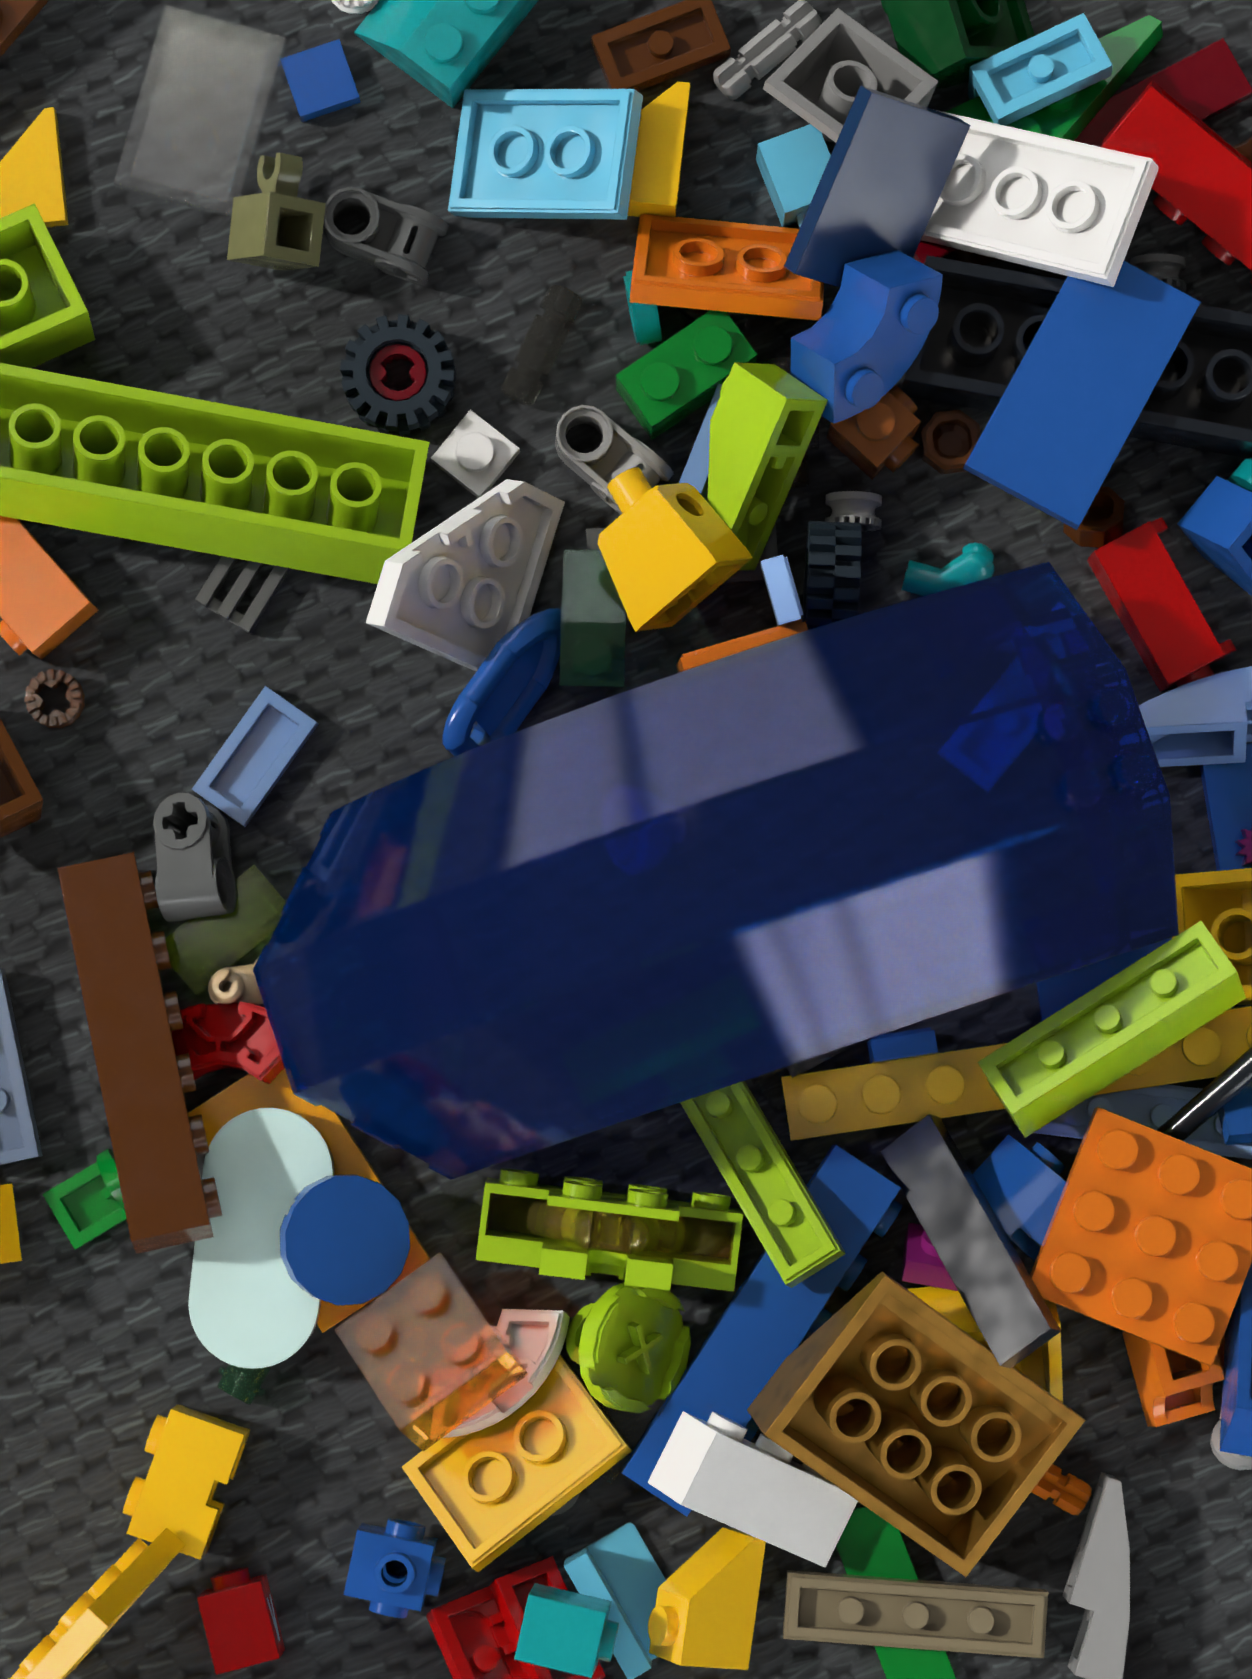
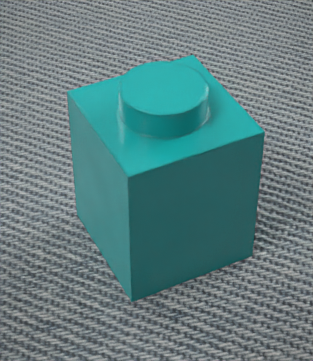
(566, 1631)

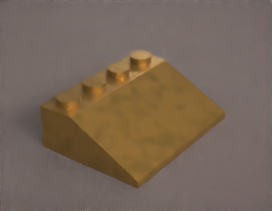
(915, 1421)

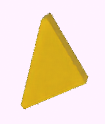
(34, 172)

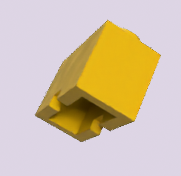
(188, 1462)

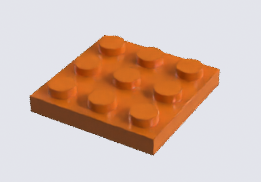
(1149, 1237)

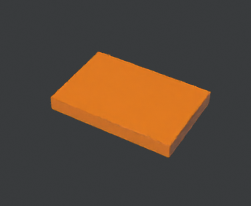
(720, 268)

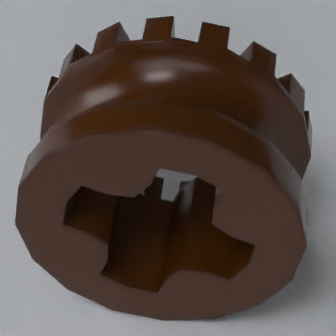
(53, 680)

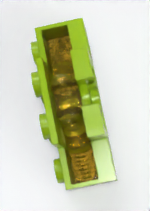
(616, 1234)

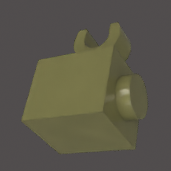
(276, 225)

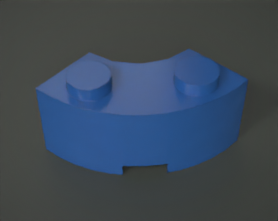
(868, 332)
(1022, 1191)

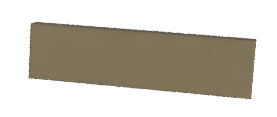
(915, 1614)

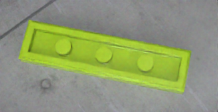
(764, 1182)

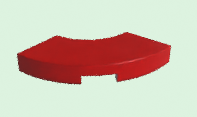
(229, 1038)

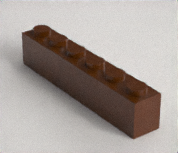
(136, 1053)

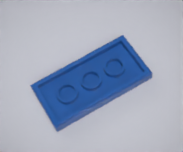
(1081, 391)

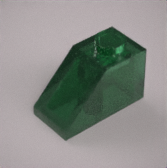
(591, 623)

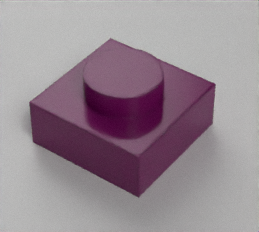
(922, 1262)

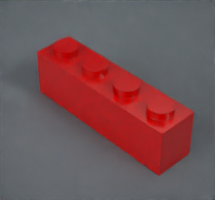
(1197, 172)

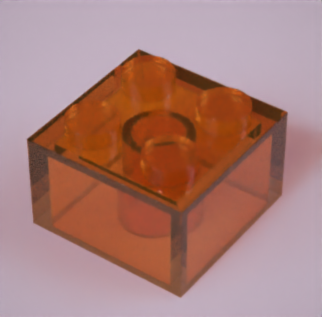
(431, 1352)

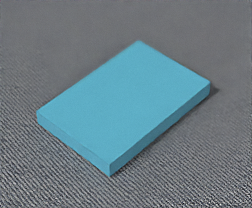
(545, 153)

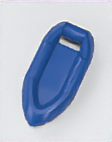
(505, 684)

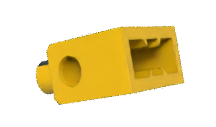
(666, 549)

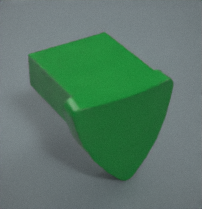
(89, 1201)

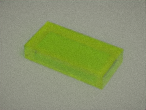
(223, 940)

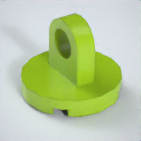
(630, 1346)

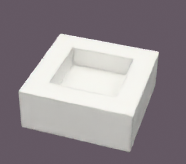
(475, 454)

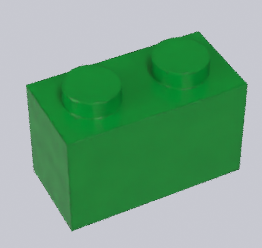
(683, 371)

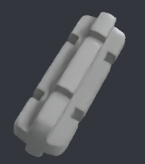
(766, 49)

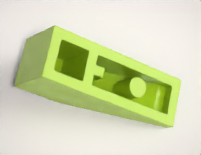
(757, 448)

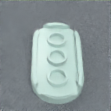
(239, 1287)

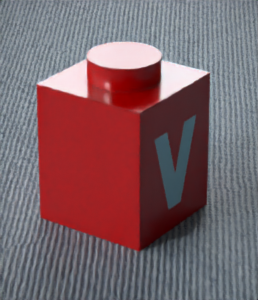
(240, 1620)

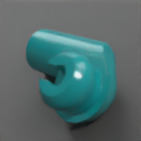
(971, 566)

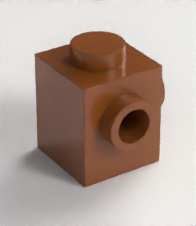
(879, 434)

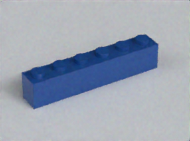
(770, 1318)

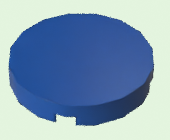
(345, 1239)

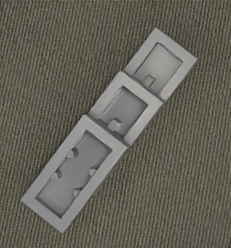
(1101, 1586)

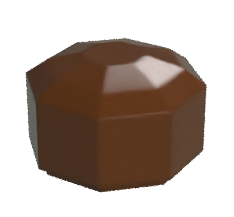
(949, 441)
(1102, 521)

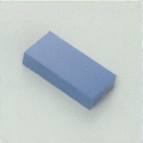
(255, 756)

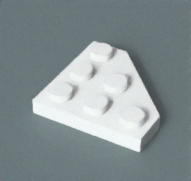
(469, 574)

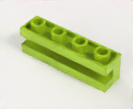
(1113, 1029)

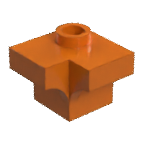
(1170, 1383)

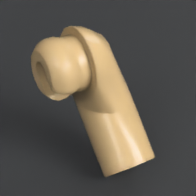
(235, 985)

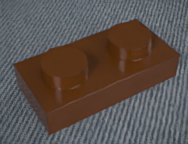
(661, 45)

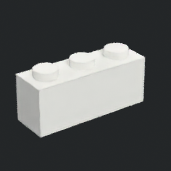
(752, 1487)

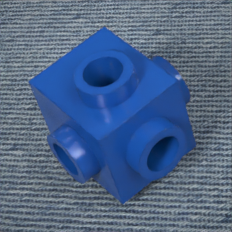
(371, 1578)

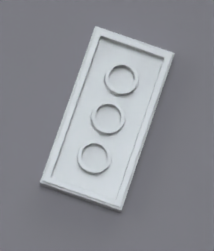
(1042, 201)

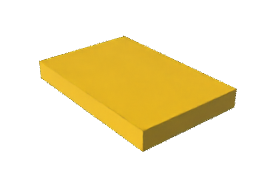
(519, 1471)

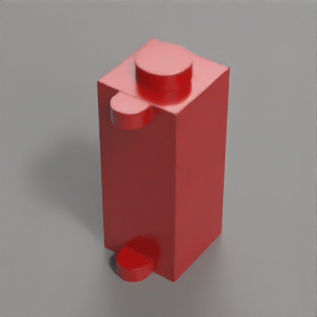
(1157, 607)

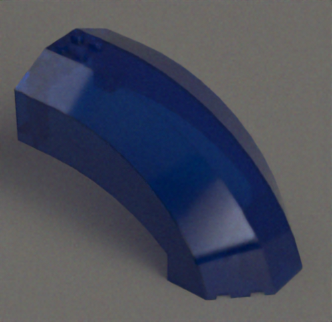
(725, 876)

